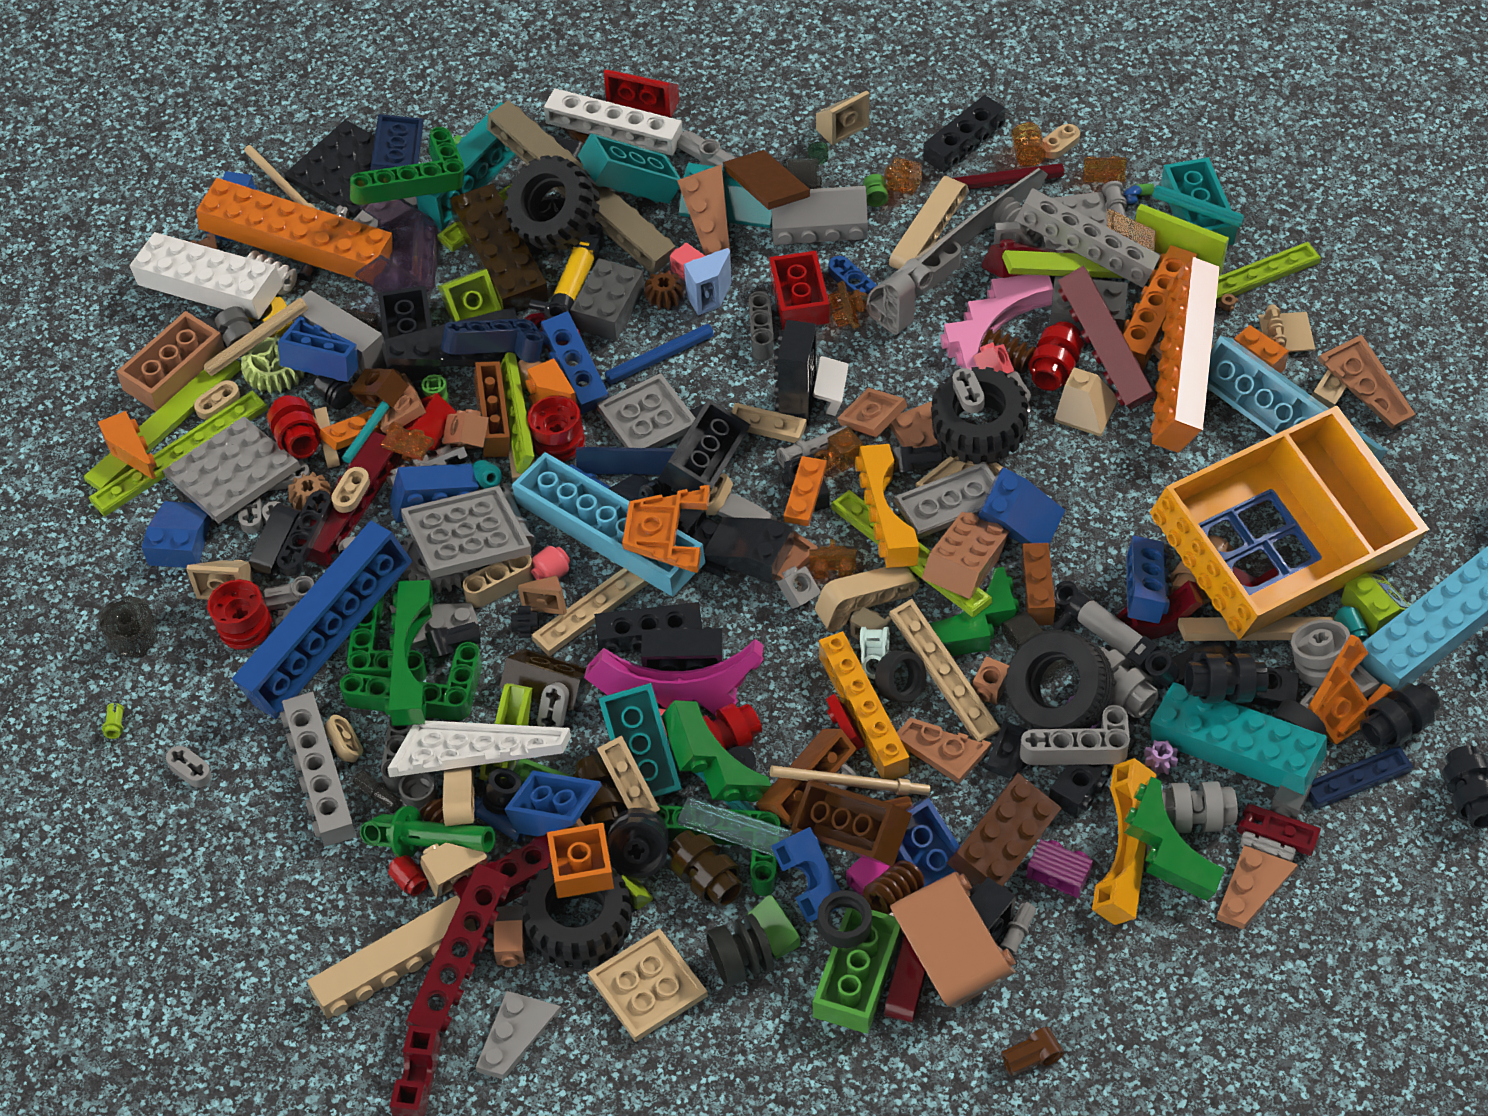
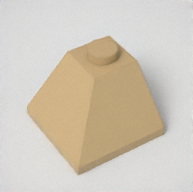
(844, 118)
(1086, 403)
(209, 575)
(447, 864)

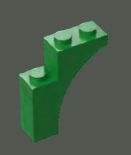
(973, 634)
(701, 752)
(1169, 854)

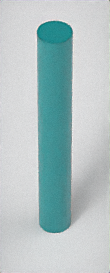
(365, 432)

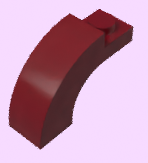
(1182, 605)

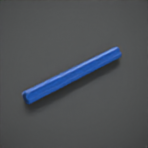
(659, 353)

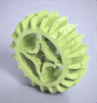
(263, 369)

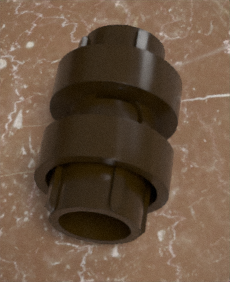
(607, 801)
(711, 875)

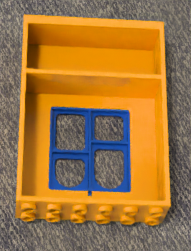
(1328, 495)

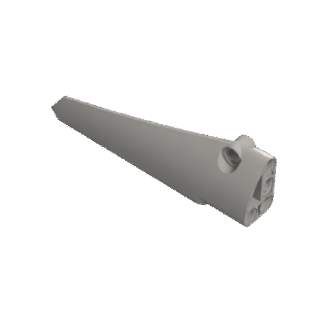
(894, 298)

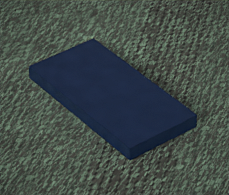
(396, 141)

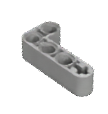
(1040, 748)

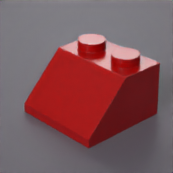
(434, 419)

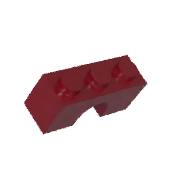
(420, 1063)

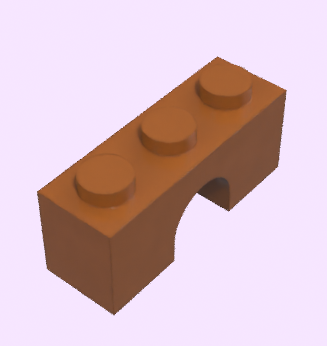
(1038, 582)

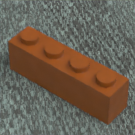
(492, 404)
(824, 754)

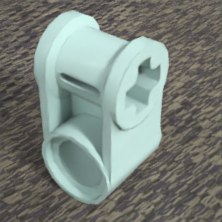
(873, 647)

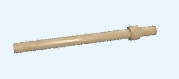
(276, 177)
(900, 786)

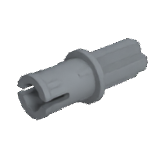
(1018, 928)

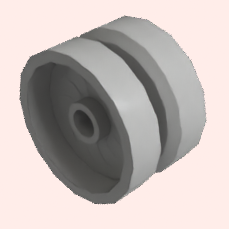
(1316, 649)

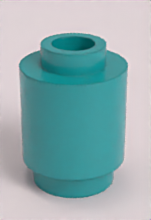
(486, 474)
(1352, 619)

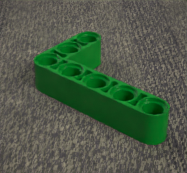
(440, 175)
(369, 657)
(445, 695)
(760, 864)

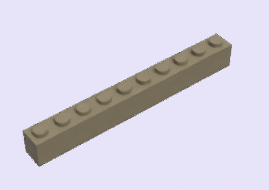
(617, 218)

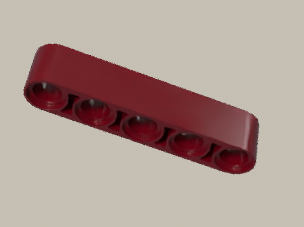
(905, 985)

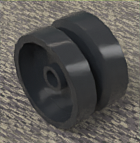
(637, 843)

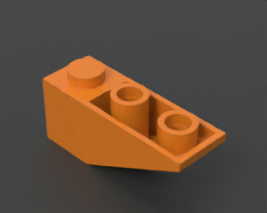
(124, 443)

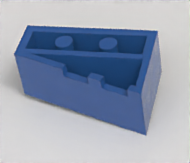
(317, 352)
(429, 483)

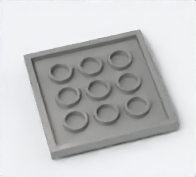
(231, 469)
(465, 532)

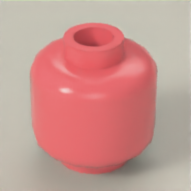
(550, 562)

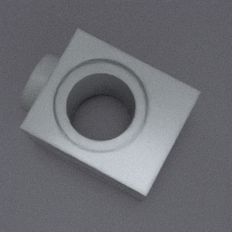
(809, 587)

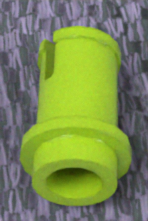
(112, 727)

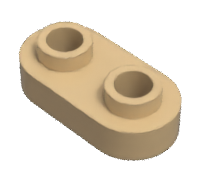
(1061, 140)
(216, 400)
(349, 491)
(719, 494)
(343, 738)

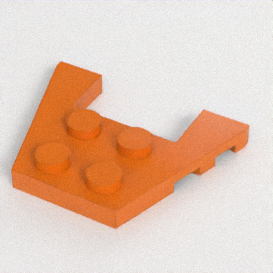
(654, 524)
(1339, 699)

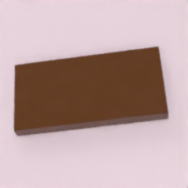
(766, 179)

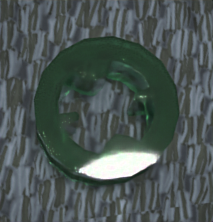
(818, 150)

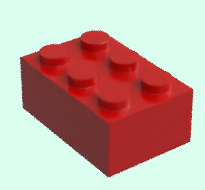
(799, 288)

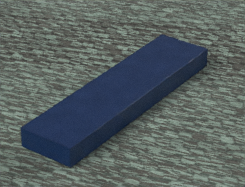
(623, 460)
(1359, 777)

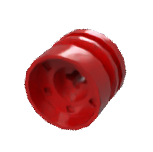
(556, 427)
(239, 614)

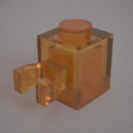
(841, 450)

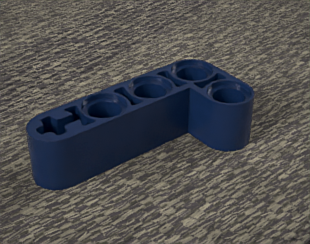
(494, 336)

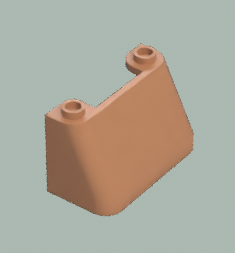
(952, 940)

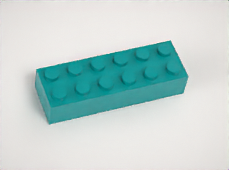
(482, 159)
(1240, 739)

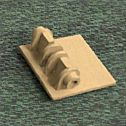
(1287, 329)

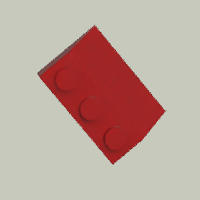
(641, 92)

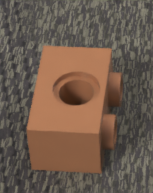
(465, 429)

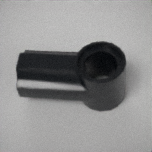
(909, 458)
(445, 640)

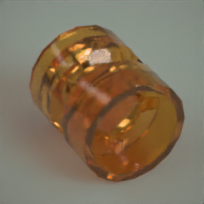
(1028, 144)

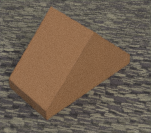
(543, 595)

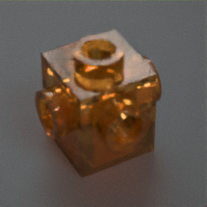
(903, 175)

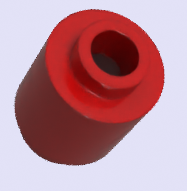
(408, 875)

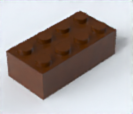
(852, 822)
(1004, 833)

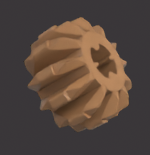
(304, 486)

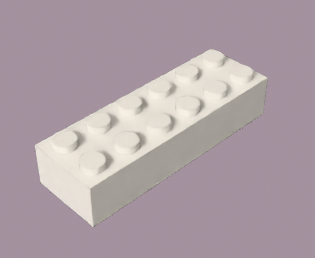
(206, 275)

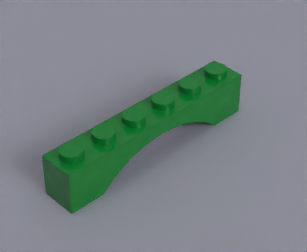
(413, 610)

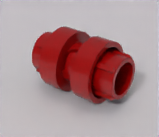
(1056, 355)
(294, 426)
(734, 726)

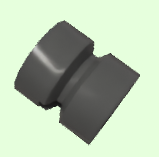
(233, 324)
(417, 790)

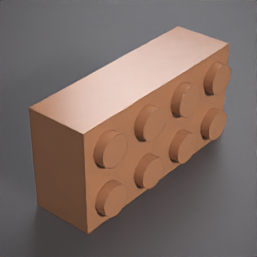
(170, 361)
(965, 554)

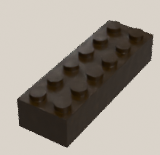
(498, 248)

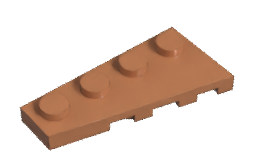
(707, 208)
(1366, 377)

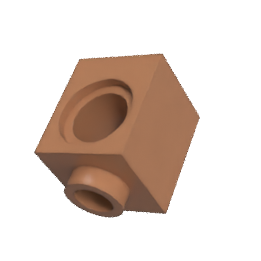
(990, 671)
(509, 942)

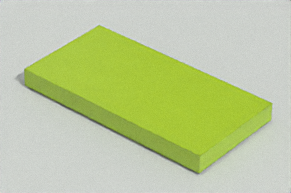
(1182, 234)

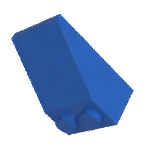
(1021, 509)
(176, 535)
(549, 802)
(928, 842)

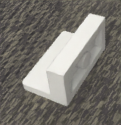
(830, 383)

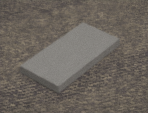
(942, 501)

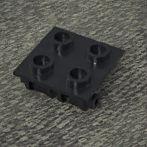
(637, 487)

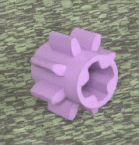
(1161, 757)

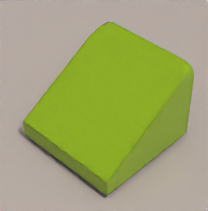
(637, 892)

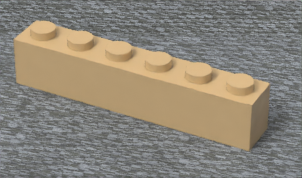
(384, 960)

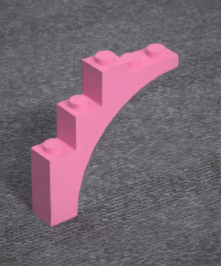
(1003, 303)

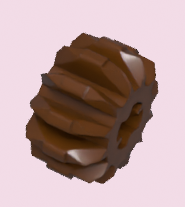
(664, 290)

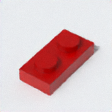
(840, 715)

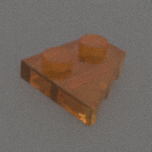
(1131, 229)

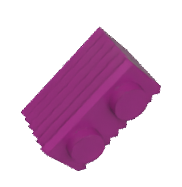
(1059, 867)

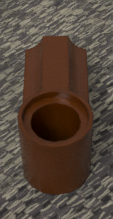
(1038, 1049)

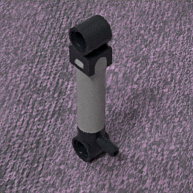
(1132, 645)

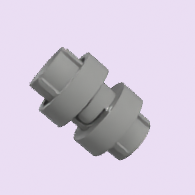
(1132, 687)
(1208, 806)

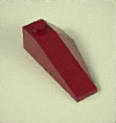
(994, 262)

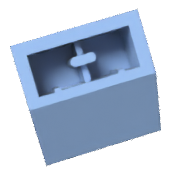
(708, 280)

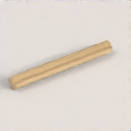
(255, 336)

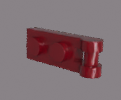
(1279, 828)

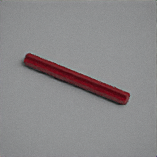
(1008, 176)

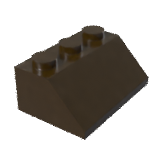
(540, 670)

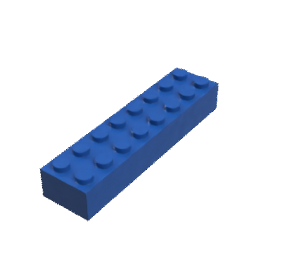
(322, 619)

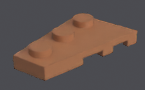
(406, 409)
(942, 750)
(1252, 885)

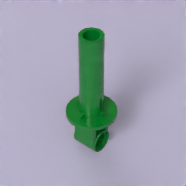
(408, 832)

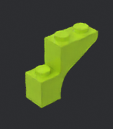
(512, 710)

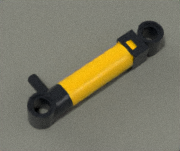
(574, 275)

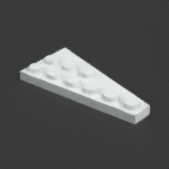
(460, 744)

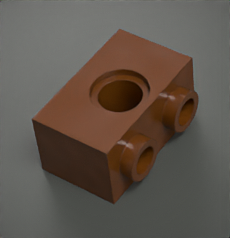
(379, 386)

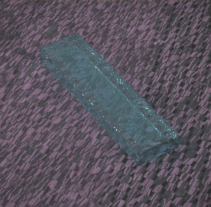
(731, 826)

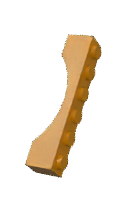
(896, 539)
(1119, 891)

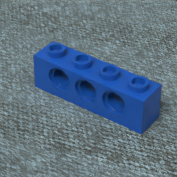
(563, 328)
(1146, 579)

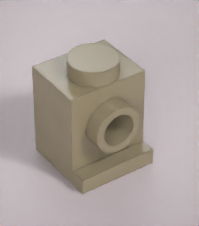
(870, 620)

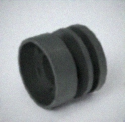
(744, 948)

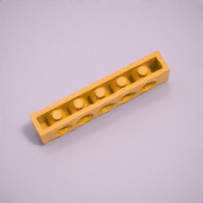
(863, 707)

